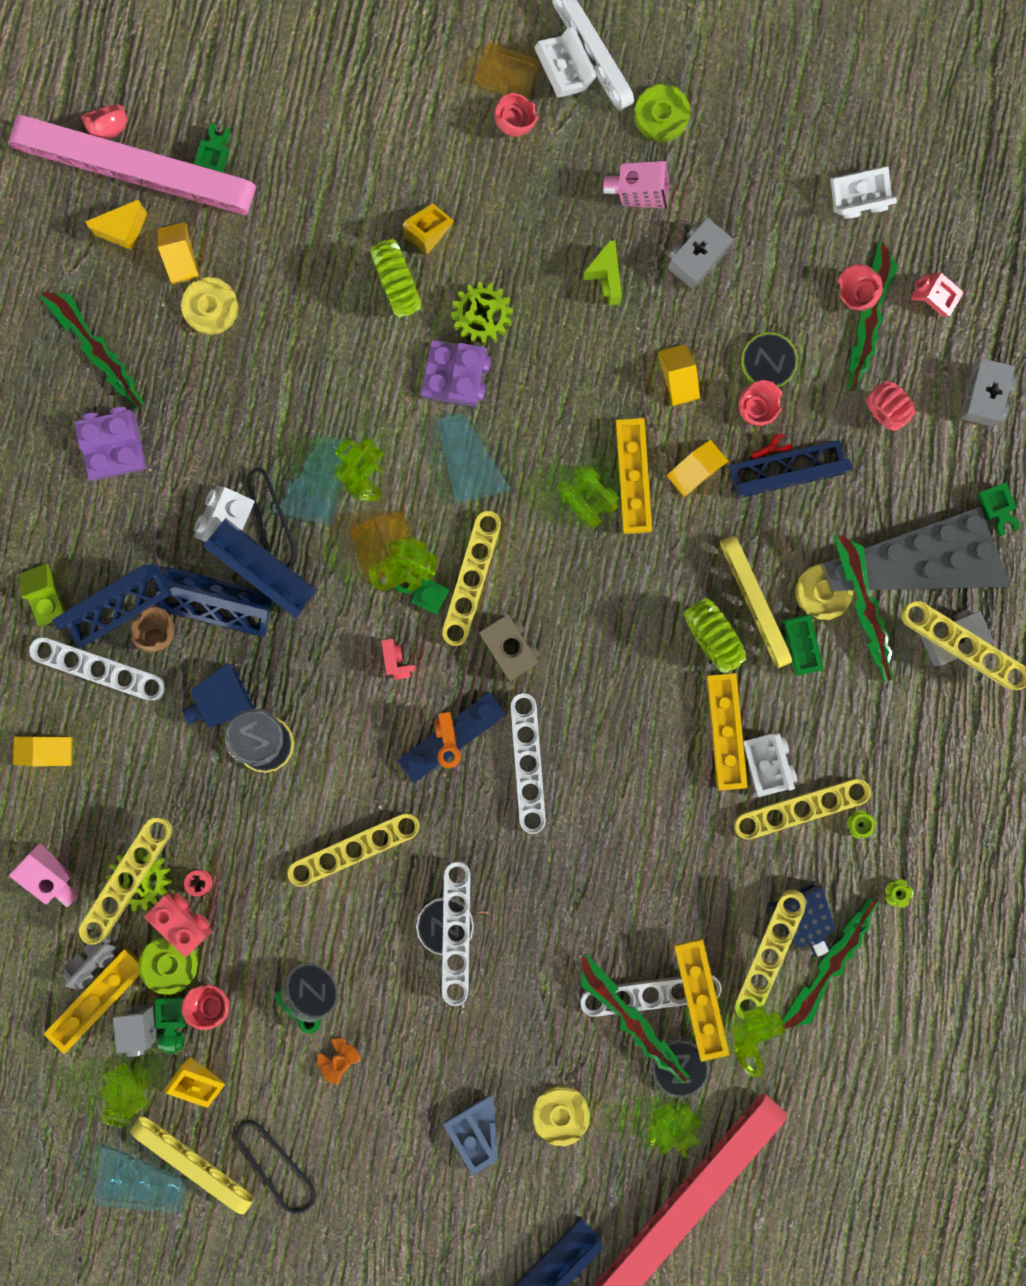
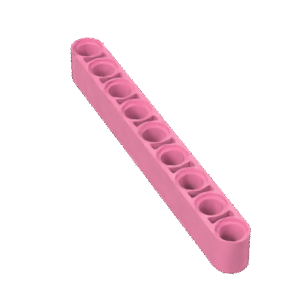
(132, 164)

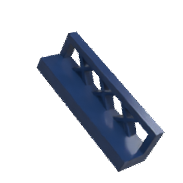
(794, 477)
(260, 567)
(213, 596)
(106, 597)
(565, 1257)

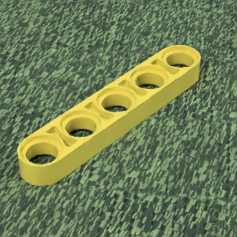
(471, 564)
(756, 601)
(950, 644)
(816, 809)
(343, 860)
(113, 888)
(774, 942)
(192, 1165)

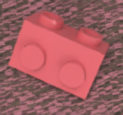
(178, 923)

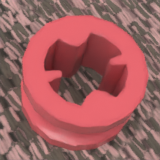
(192, 889)

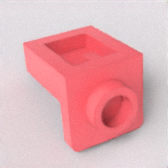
(937, 292)
(393, 655)

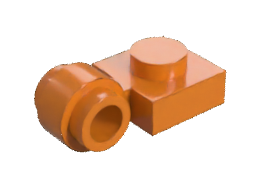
(445, 729)

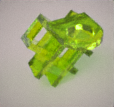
(357, 479)
(398, 566)
(752, 1031)
(117, 1105)
(679, 1126)

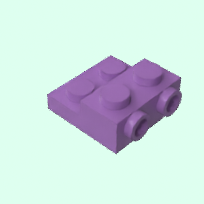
(456, 373)
(110, 443)

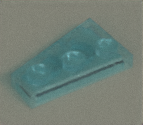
(468, 461)
(317, 488)
(136, 1184)

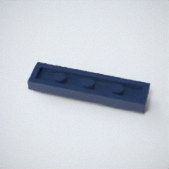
(466, 727)

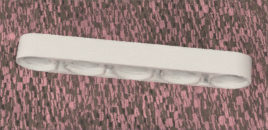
(603, 63)
(84, 664)
(524, 777)
(450, 946)
(635, 991)

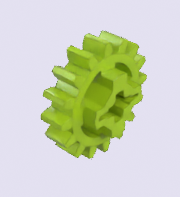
(472, 319)
(146, 887)

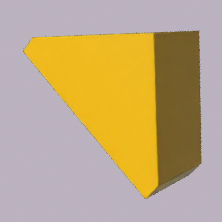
(120, 224)
(427, 227)
(177, 253)
(679, 374)
(697, 468)
(42, 751)
(194, 1084)

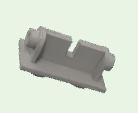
(81, 971)

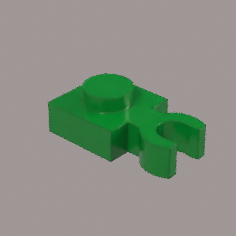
(214, 153)
(998, 503)
(428, 596)

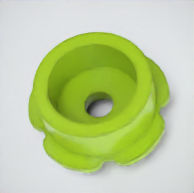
(868, 824)
(898, 885)

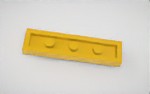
(633, 476)
(726, 732)
(701, 999)
(94, 1001)

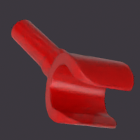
(774, 445)

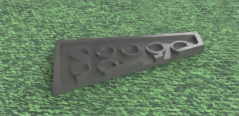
(938, 556)

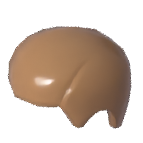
(153, 630)

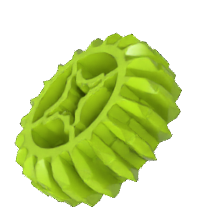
(395, 278)
(715, 635)

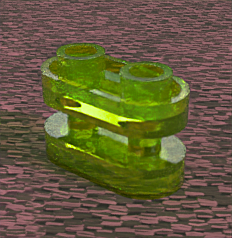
(588, 479)

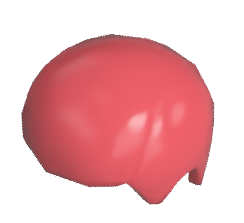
(515, 115)
(106, 122)
(860, 287)
(760, 403)
(205, 1007)

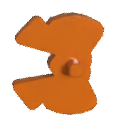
(333, 1069)

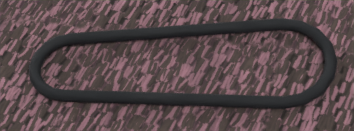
(278, 510)
(262, 1174)

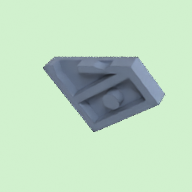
(475, 1134)

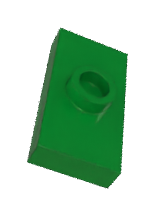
(802, 645)

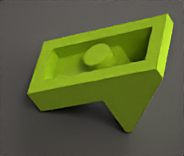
(606, 266)
(42, 593)

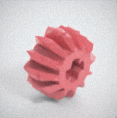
(890, 405)

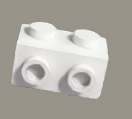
(566, 63)
(862, 192)
(222, 504)
(769, 764)

